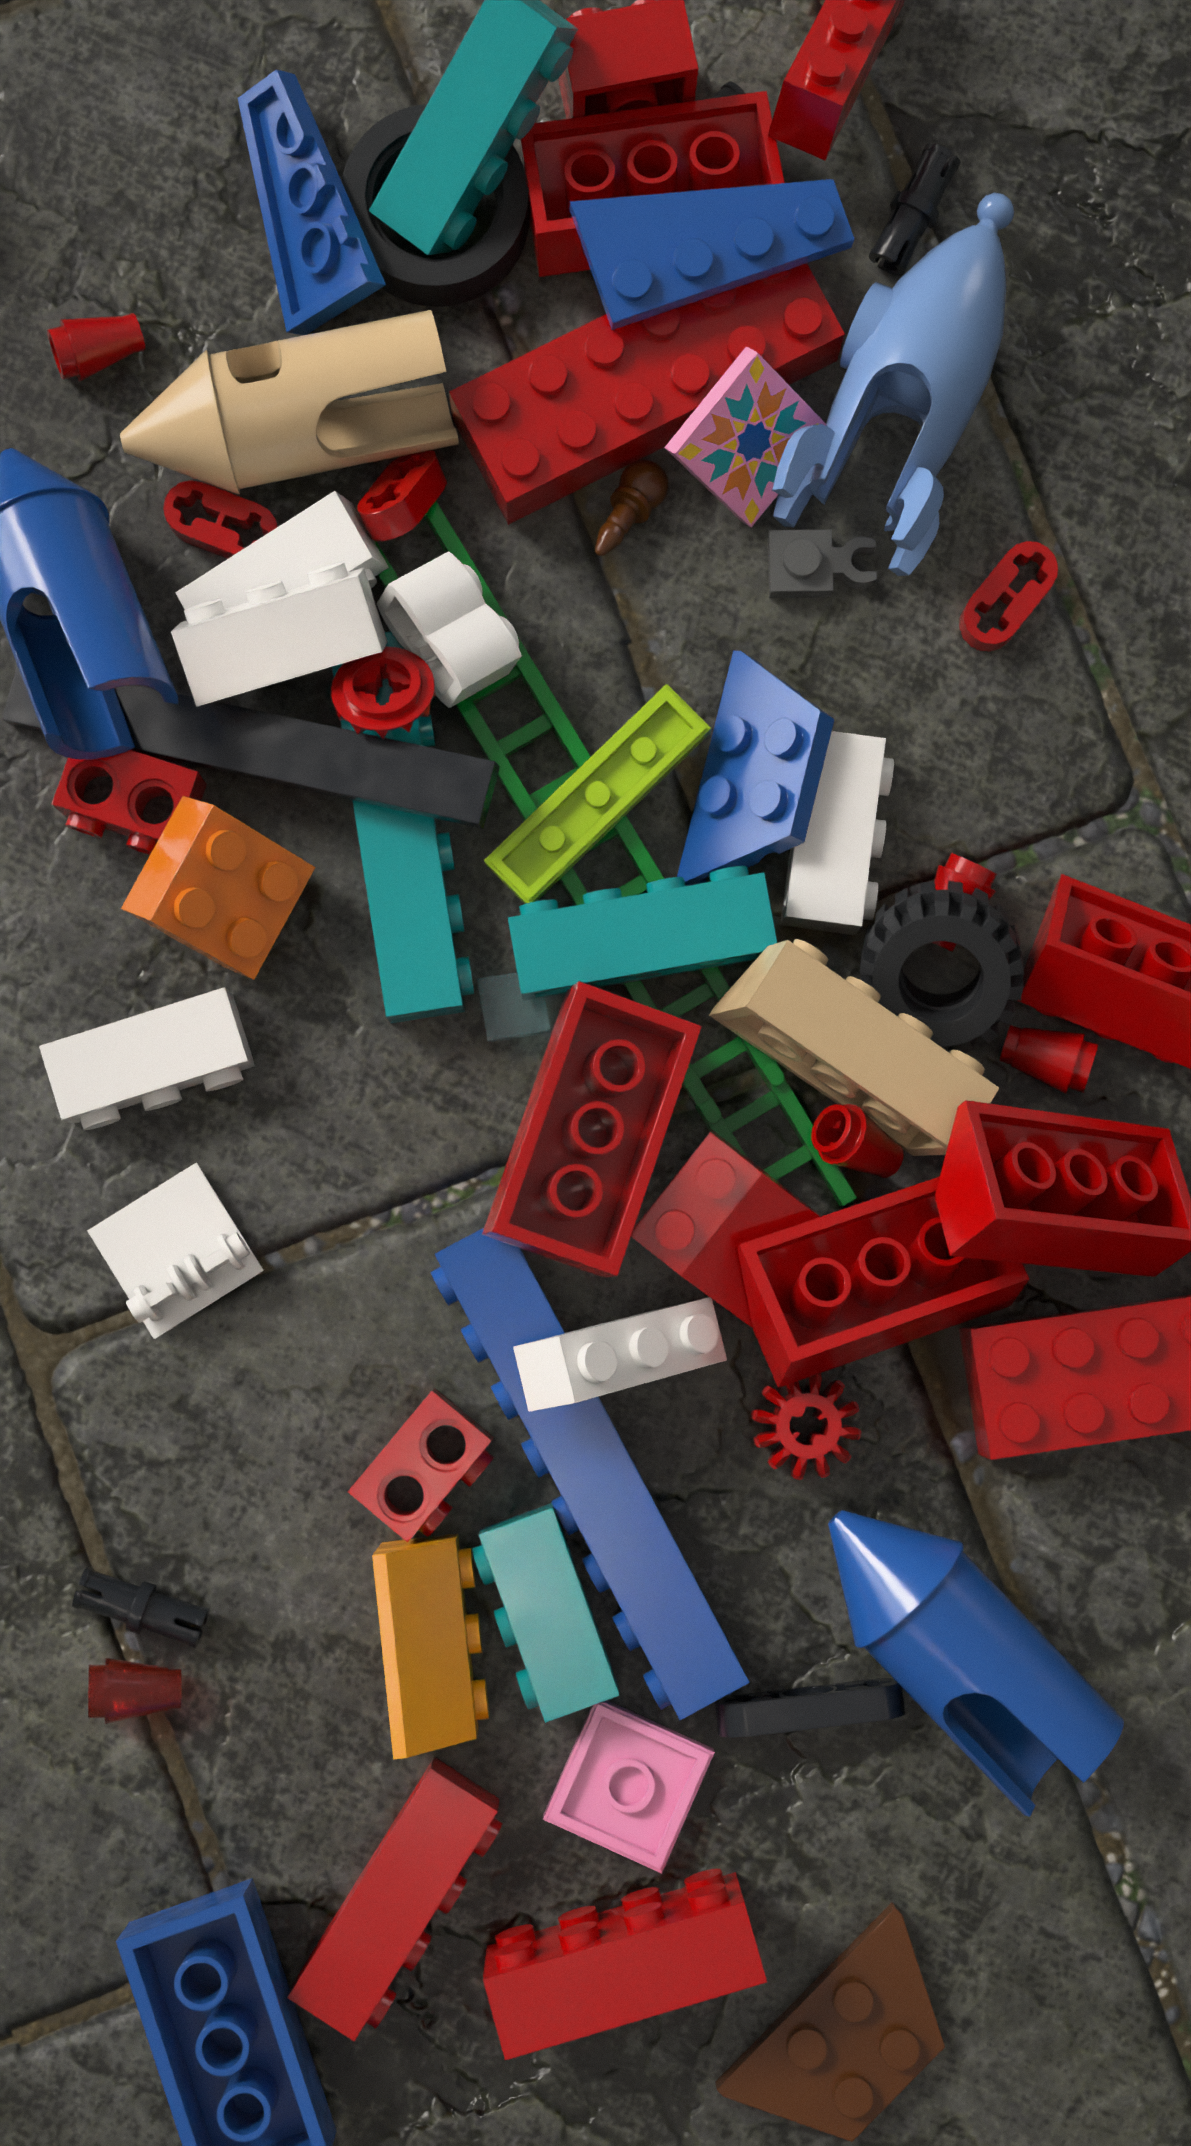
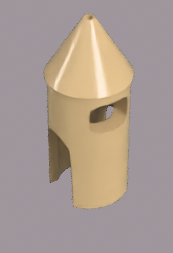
(275, 411)

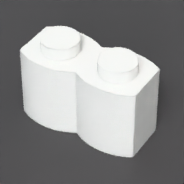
(447, 624)

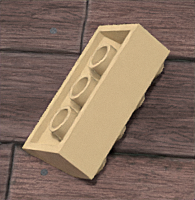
(852, 1046)

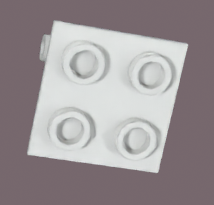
(175, 1251)

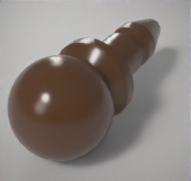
(639, 491)

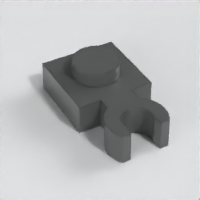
(806, 563)

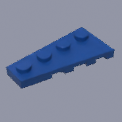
(307, 217)
(696, 244)

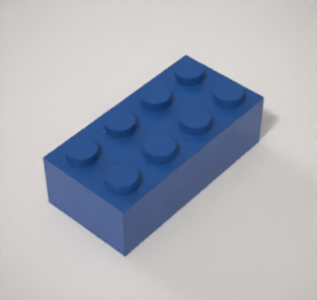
(224, 2024)

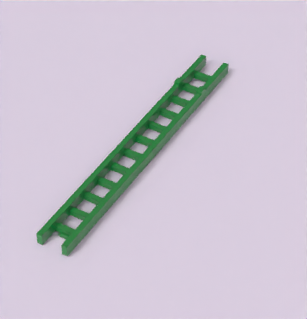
(715, 984)

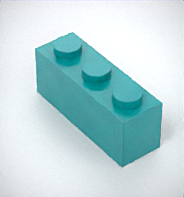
(545, 1613)

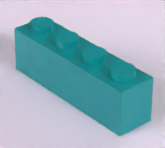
(473, 121)
(642, 934)

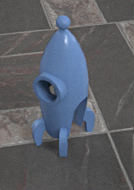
(916, 354)

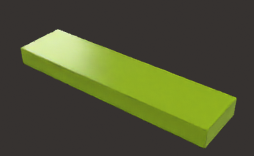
(598, 795)

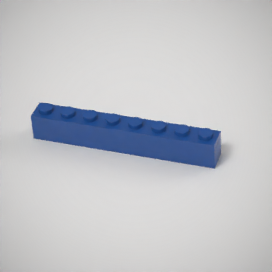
(596, 1483)

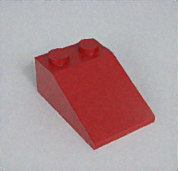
(710, 1210)

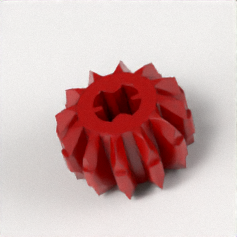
(817, 1442)

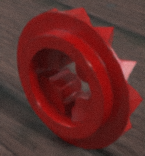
(359, 682)

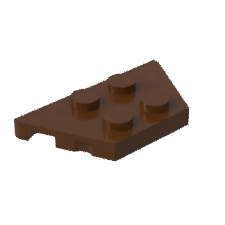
(845, 2039)

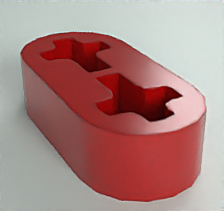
(401, 495)
(220, 505)
(997, 588)

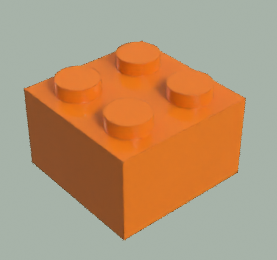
(218, 887)

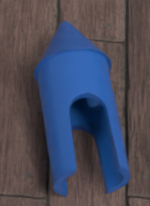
(98, 637)
(969, 1656)

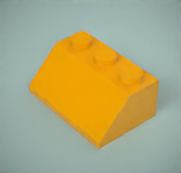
(428, 1643)

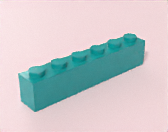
(409, 898)

